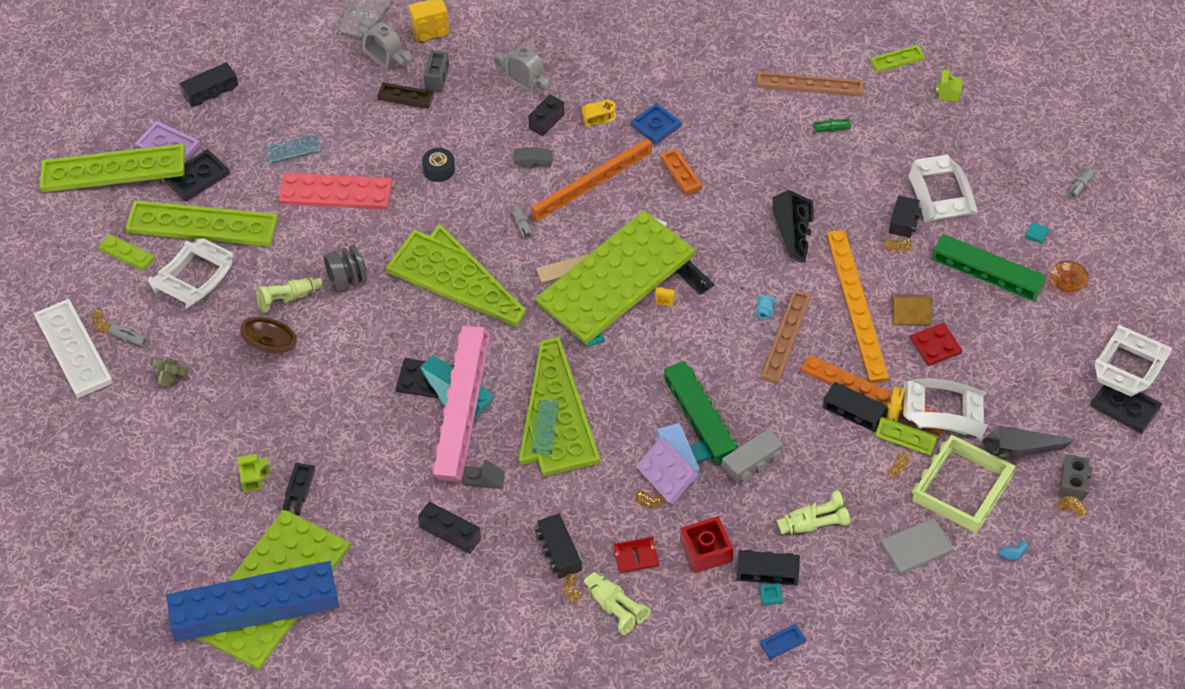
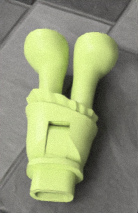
(292, 290)
(805, 518)
(609, 595)

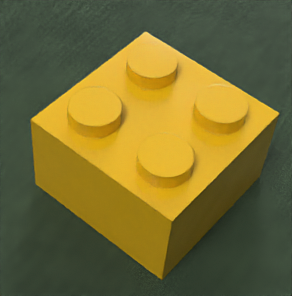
(428, 20)

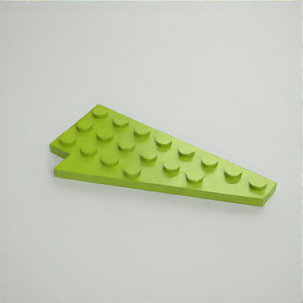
(451, 271)
(573, 439)

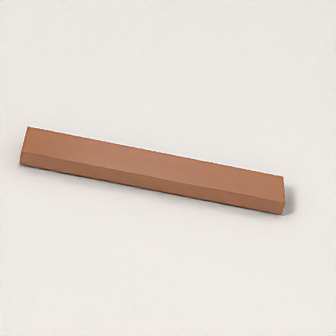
(810, 84)
(785, 337)

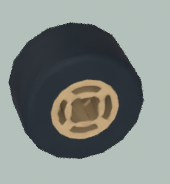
(438, 164)

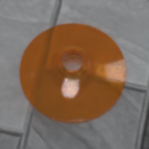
(1069, 270)

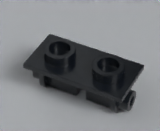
(695, 277)

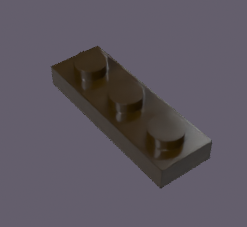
(405, 95)

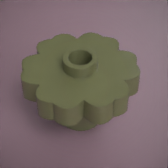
(168, 370)

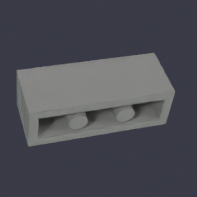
(753, 456)

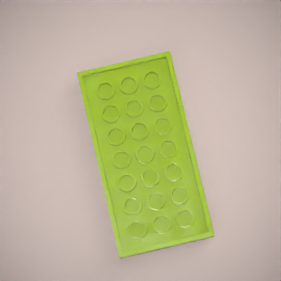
(615, 276)
(284, 546)

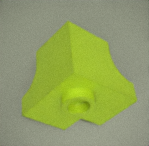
(949, 88)
(252, 471)

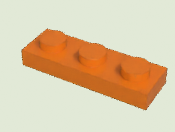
(681, 171)

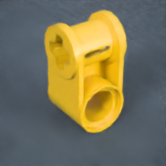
(597, 113)

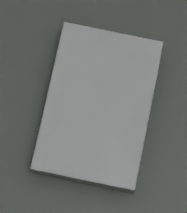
(917, 546)

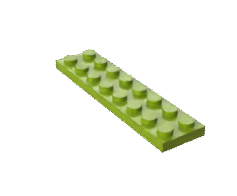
(112, 168)
(201, 223)

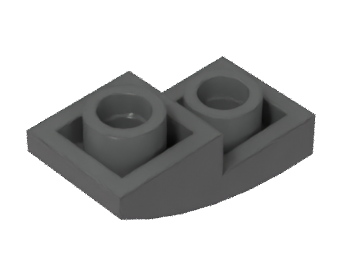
(531, 155)

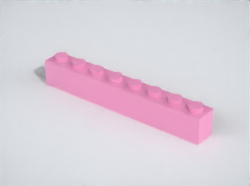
(461, 404)

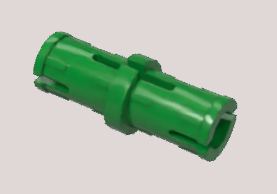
(832, 125)

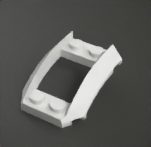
(946, 208)
(184, 292)
(1139, 345)
(973, 409)

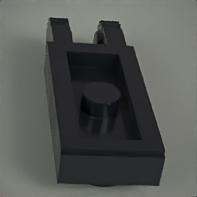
(298, 486)

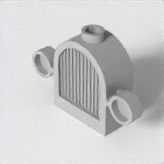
(383, 44)
(524, 69)

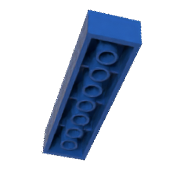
(252, 601)

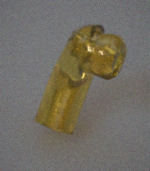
(904, 245)
(98, 321)
(900, 465)
(649, 501)
(1072, 503)
(569, 589)

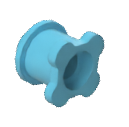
(765, 306)

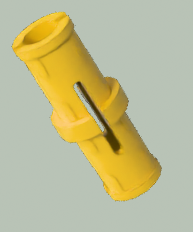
(895, 403)

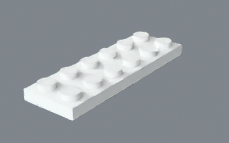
(73, 348)

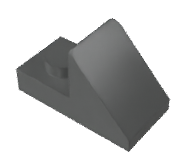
(487, 476)

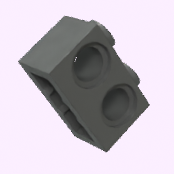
(436, 70)
(1071, 477)

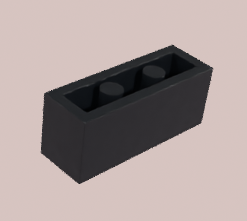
(209, 84)
(854, 406)
(449, 527)
(558, 546)
(768, 567)

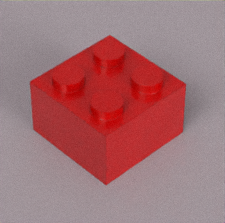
(706, 544)

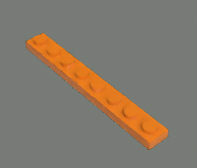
(591, 180)
(829, 374)

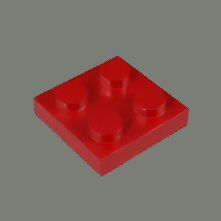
(936, 344)

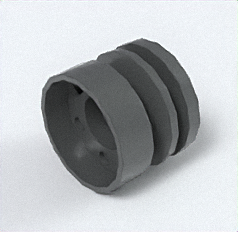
(345, 268)

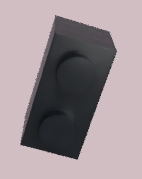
(546, 115)
(904, 217)

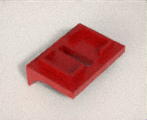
(645, 550)

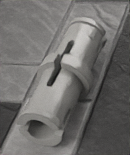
(1081, 183)
(521, 221)
(128, 335)

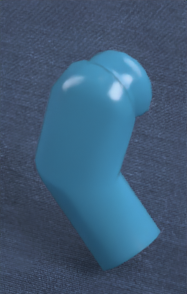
(1013, 553)

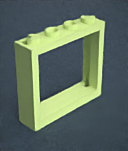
(977, 455)

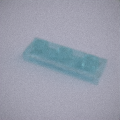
(293, 149)
(545, 427)

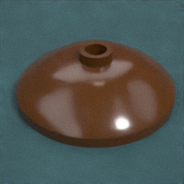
(268, 335)

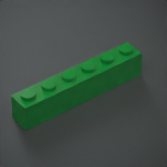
(989, 267)
(699, 411)

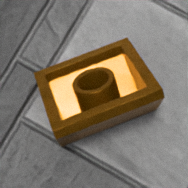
(912, 309)

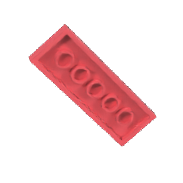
(335, 191)

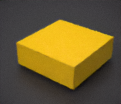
(664, 296)

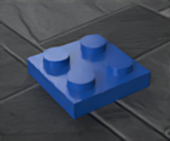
(656, 123)

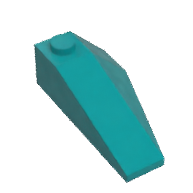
(439, 377)

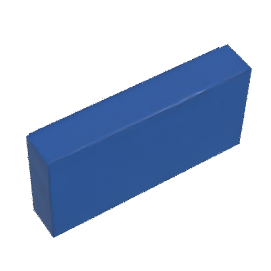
(782, 641)

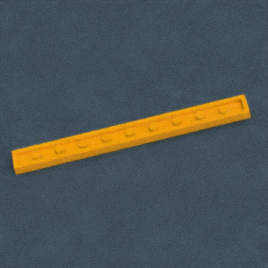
(857, 306)

